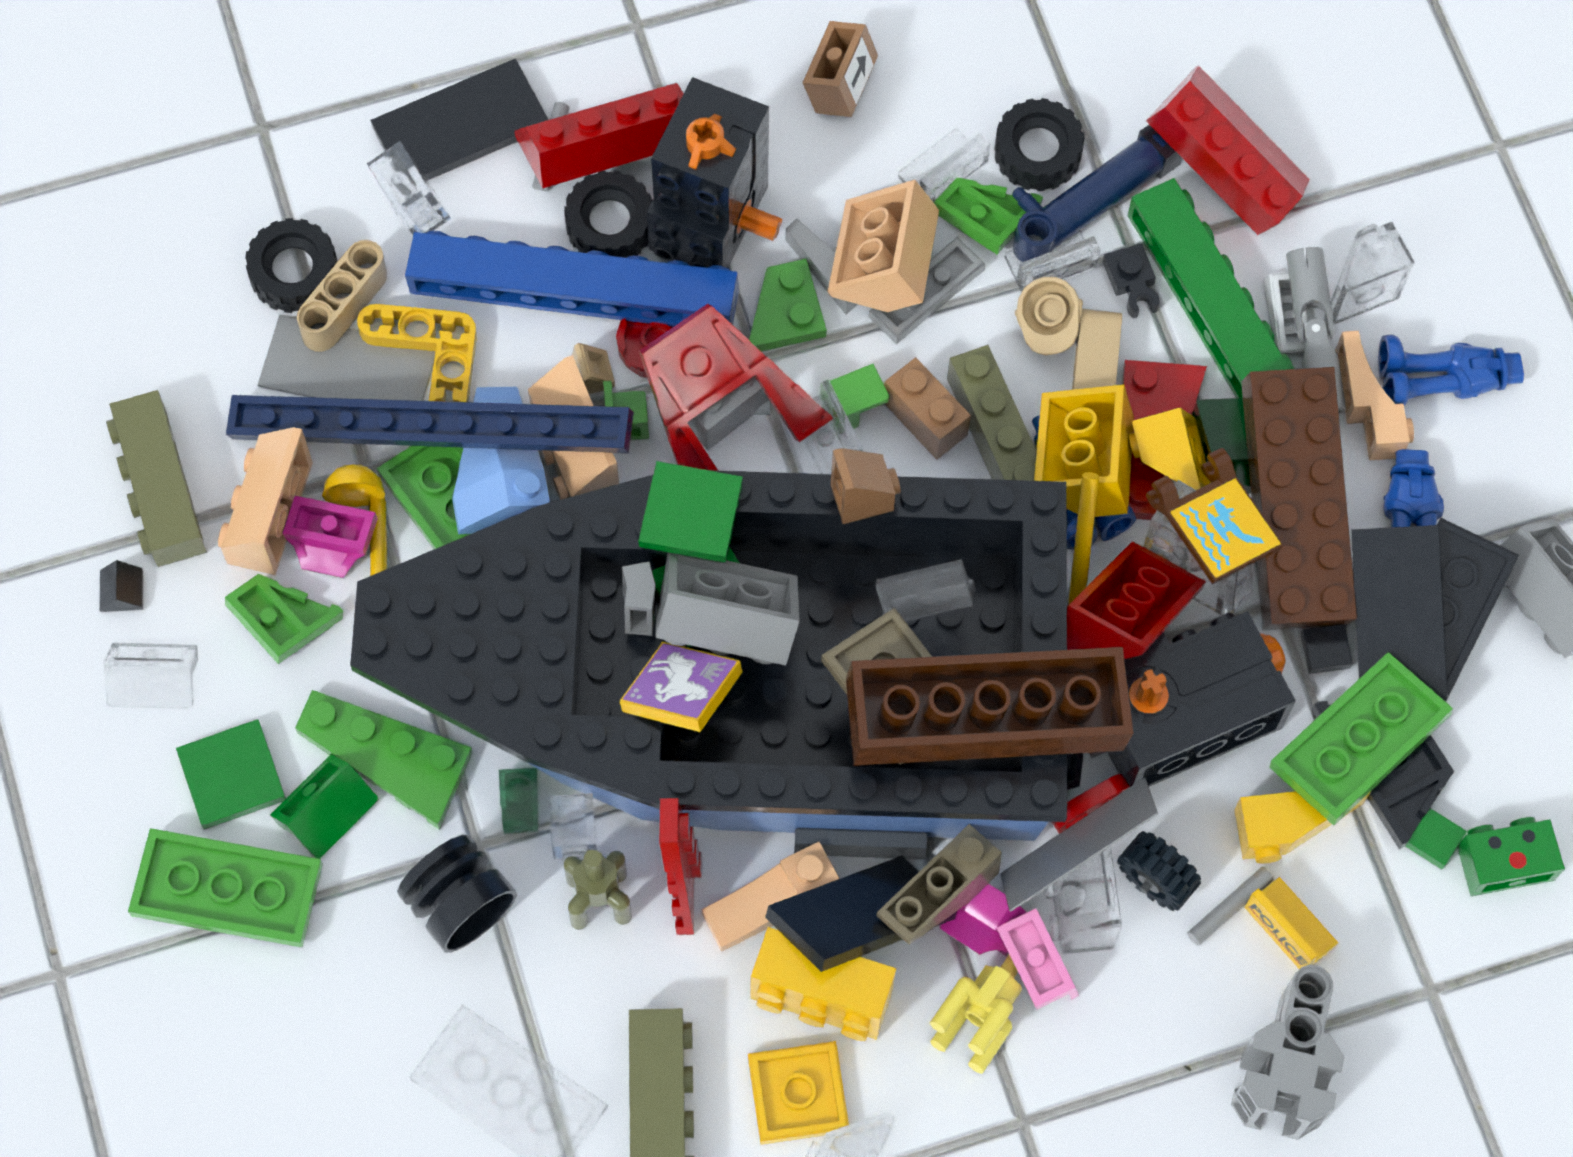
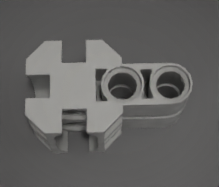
(1287, 1072)

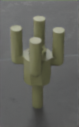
(597, 885)

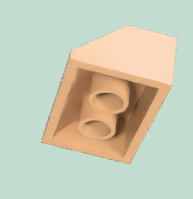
(885, 248)
(576, 470)
(262, 504)

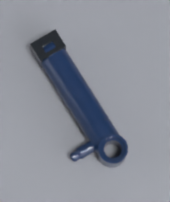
(1092, 195)

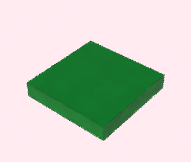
(690, 511)
(230, 774)

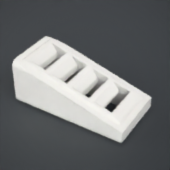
(1272, 284)

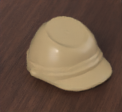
(1049, 315)

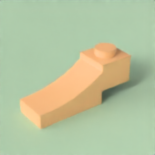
(1367, 402)
(745, 910)

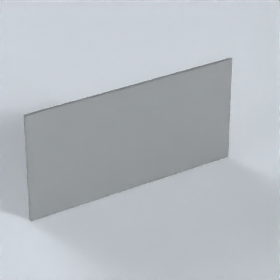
(346, 370)
(1078, 844)

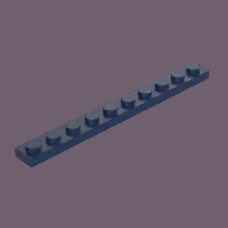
(435, 423)

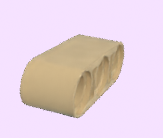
(343, 278)
(1097, 349)

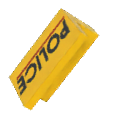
(1290, 924)

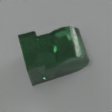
(519, 800)

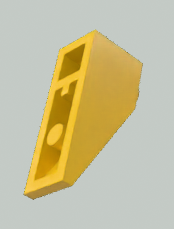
(1277, 824)

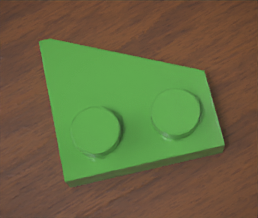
(981, 212)
(787, 308)
(280, 616)

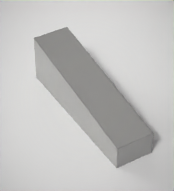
(818, 256)

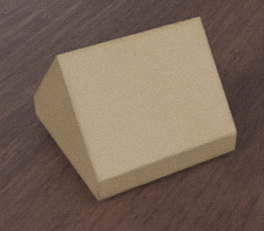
(593, 367)

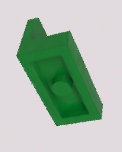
(325, 805)

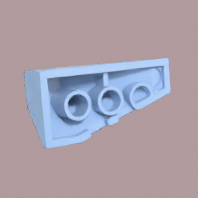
(497, 481)

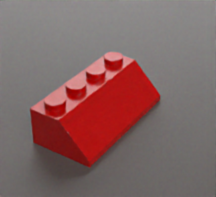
(598, 136)
(1229, 151)
(1130, 602)

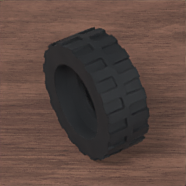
(1044, 115)
(602, 188)
(270, 243)

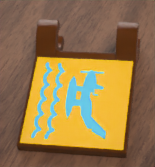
(1218, 520)

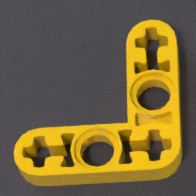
(445, 347)

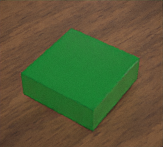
(1436, 838)

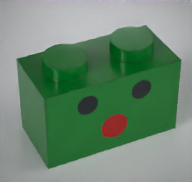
(1510, 856)

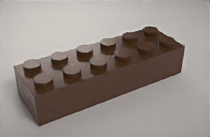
(1302, 495)
(988, 706)

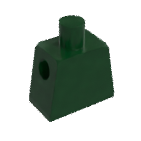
(1223, 426)

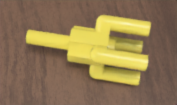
(985, 1005)

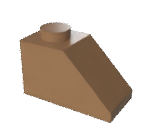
(862, 484)

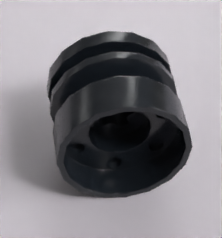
(456, 893)

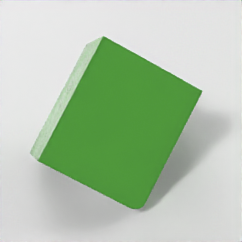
(860, 392)
(636, 402)

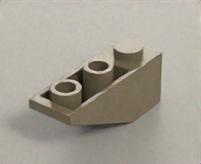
(942, 885)

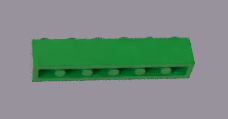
(1205, 284)

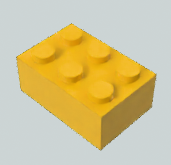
(844, 996)

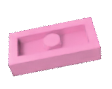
(1037, 959)

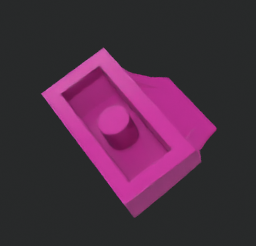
(328, 535)
(978, 920)

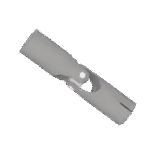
(1309, 291)

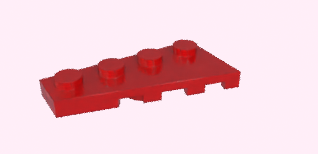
(1151, 391)
(680, 861)

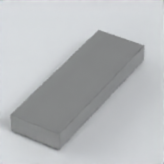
(947, 275)

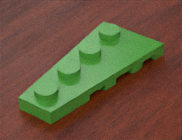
(397, 757)

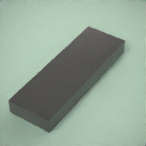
(863, 842)

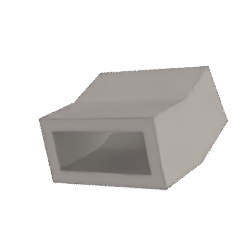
(639, 598)

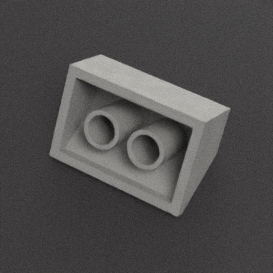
(1544, 580)
(728, 608)

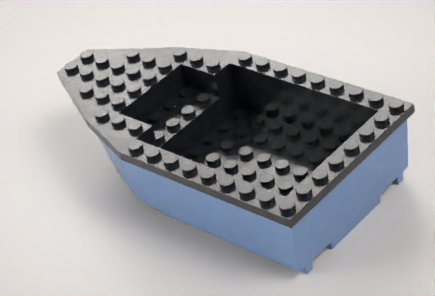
(531, 652)

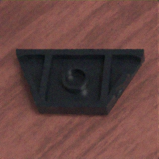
(1409, 789)

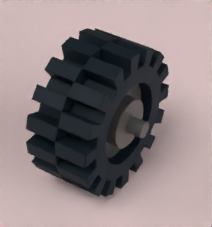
(1159, 871)

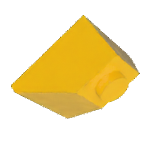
(1171, 446)

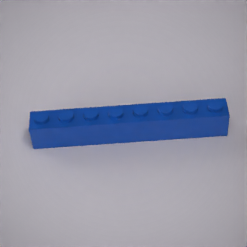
(566, 280)

